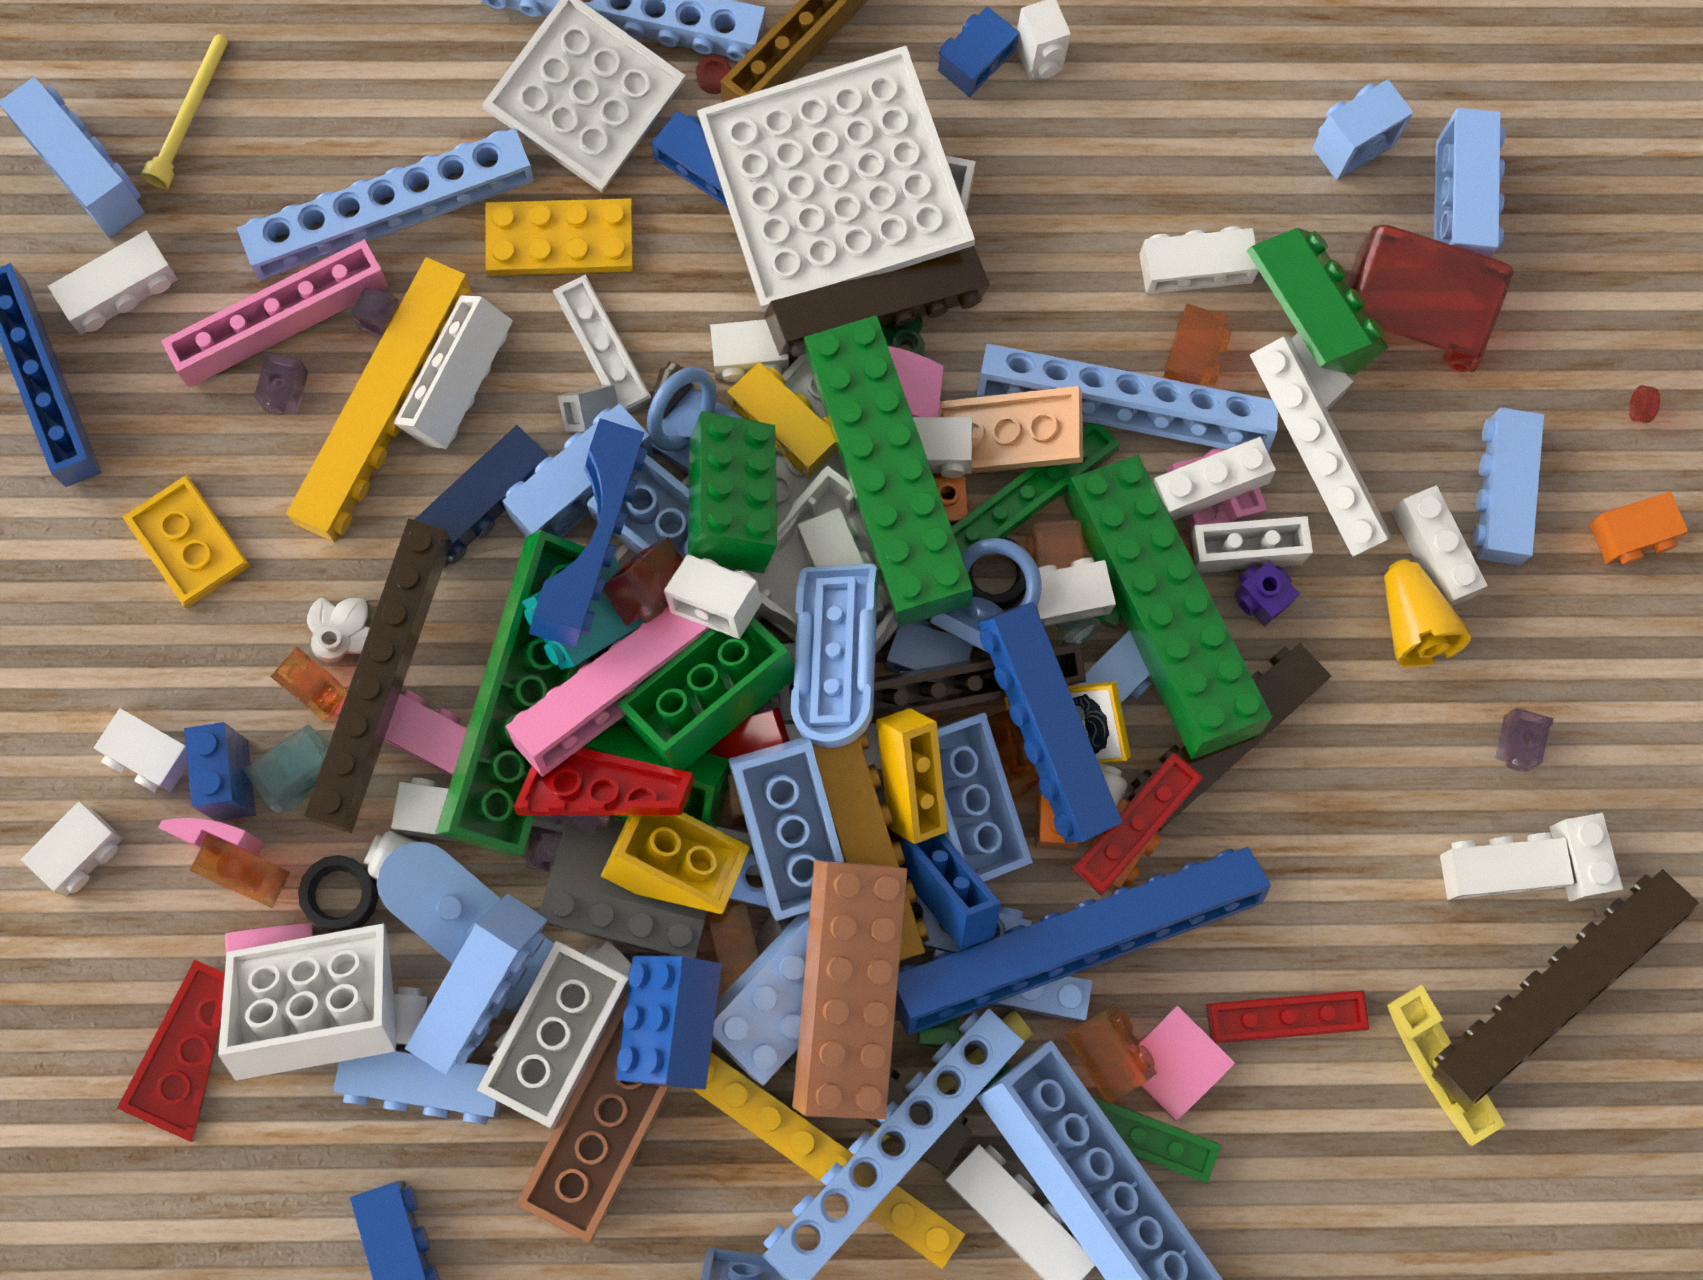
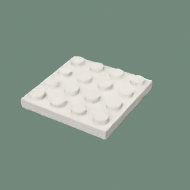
(584, 92)

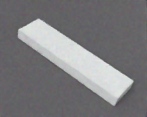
(601, 342)

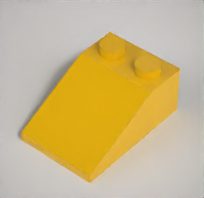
(676, 861)

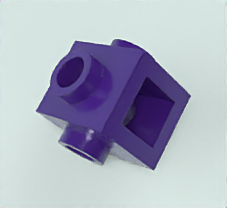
(1265, 592)

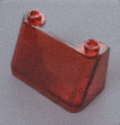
(1431, 292)

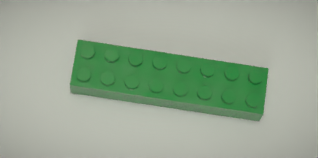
(888, 472)
(1167, 608)
(515, 679)

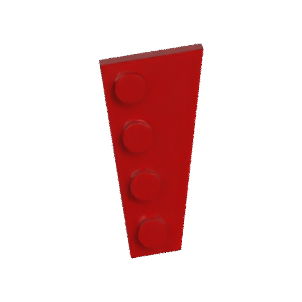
(604, 785)
(178, 1062)

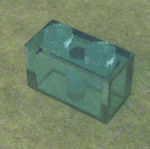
(288, 769)

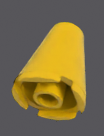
(1421, 617)

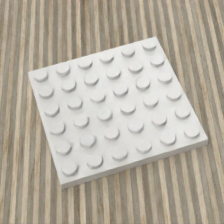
(835, 177)

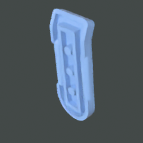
(835, 653)
(444, 904)

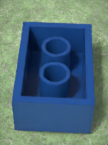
(669, 1021)

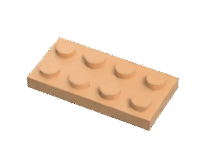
(1022, 428)

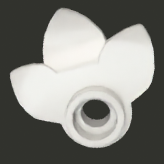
(343, 623)

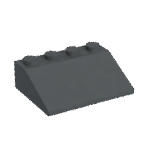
(596, 907)

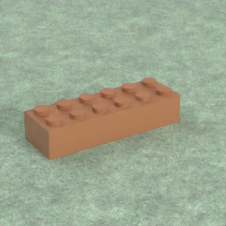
(849, 990)
(593, 1142)

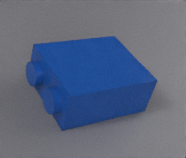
(216, 772)

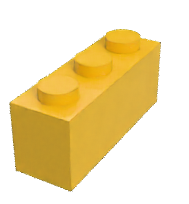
(798, 431)
(912, 775)

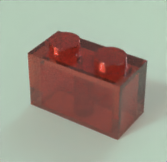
(639, 585)

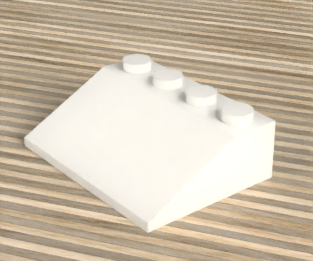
(307, 1003)

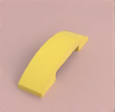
(1424, 1039)

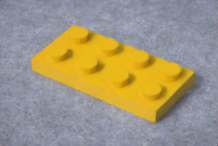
(558, 237)

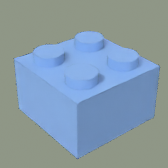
(1361, 128)

